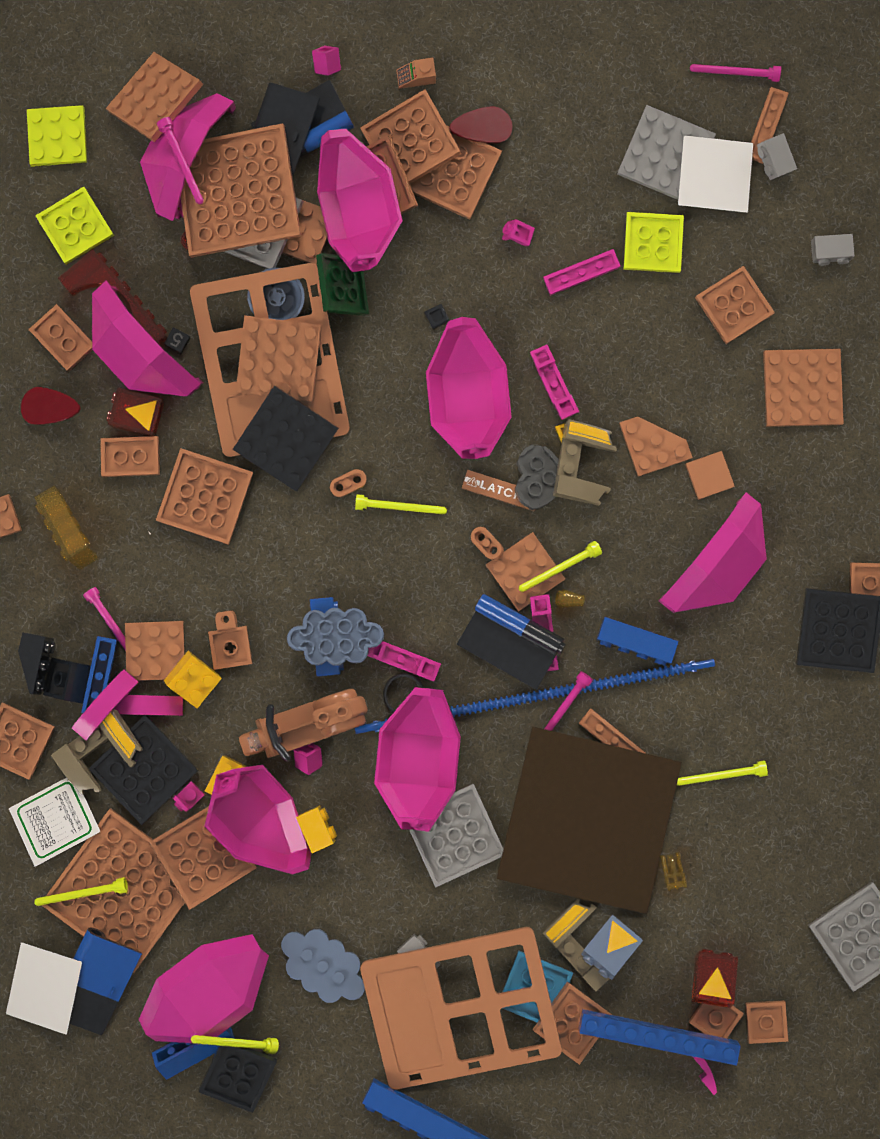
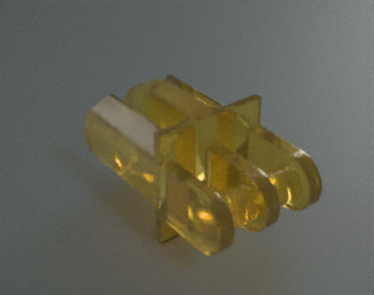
(674, 873)

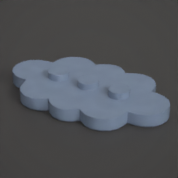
(335, 636)
(323, 965)

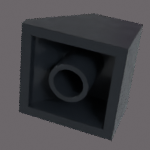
(67, 680)

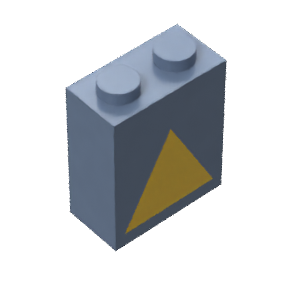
(611, 947)

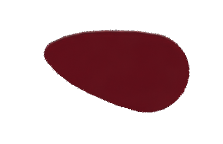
(483, 125)
(47, 406)

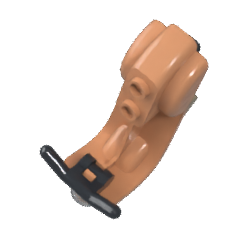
(304, 724)

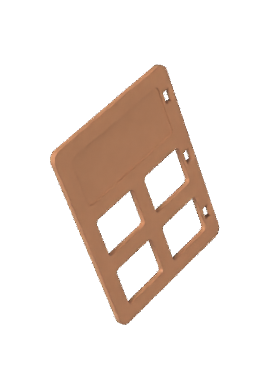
(236, 410)
(414, 1018)

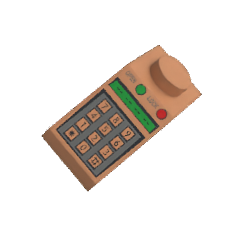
(417, 73)

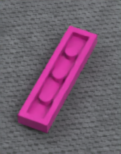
(581, 272)

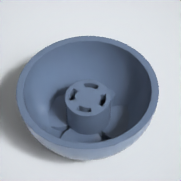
(291, 303)

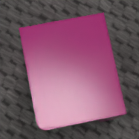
(326, 60)
(308, 758)

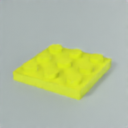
(57, 135)
(74, 225)
(653, 242)

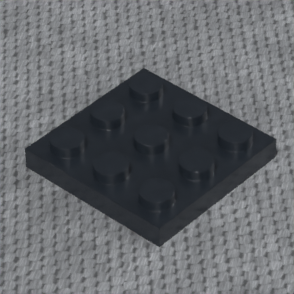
(237, 1076)

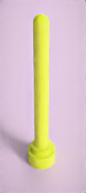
(364, 502)
(592, 550)
(757, 769)
(119, 886)
(268, 1045)

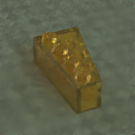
(65, 528)

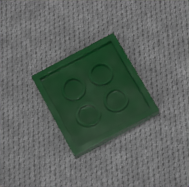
(340, 287)

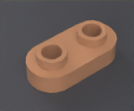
(348, 483)
(488, 544)

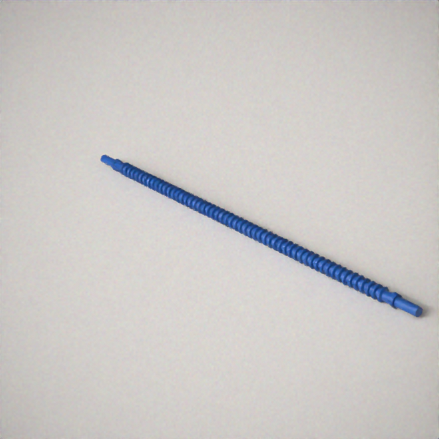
(518, 699)

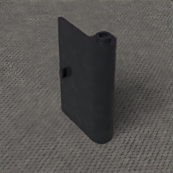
(292, 109)

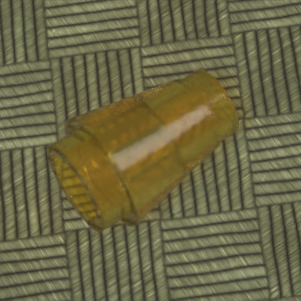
(569, 599)

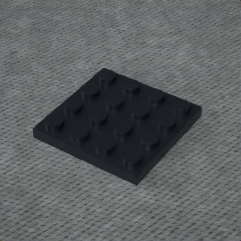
(285, 438)
(839, 630)
(155, 777)

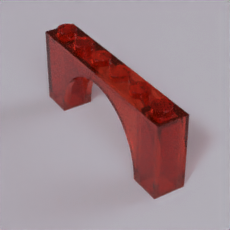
(92, 273)

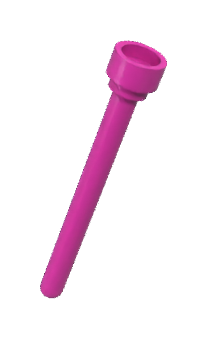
(772, 73)
(166, 127)
(93, 597)
(582, 681)

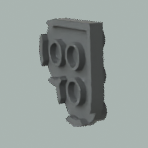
(538, 472)

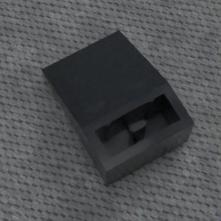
(34, 657)

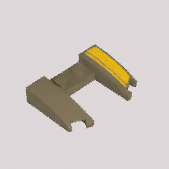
(566, 482)
(70, 755)
(560, 936)

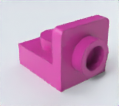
(518, 232)
(188, 797)

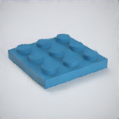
(520, 978)

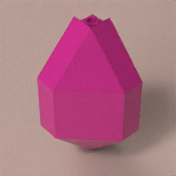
(159, 162)
(356, 200)
(132, 351)
(468, 390)
(724, 563)
(418, 759)
(257, 820)
(205, 991)

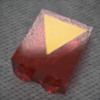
(135, 412)
(714, 978)

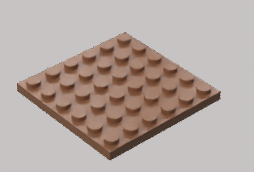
(244, 192)
(128, 918)

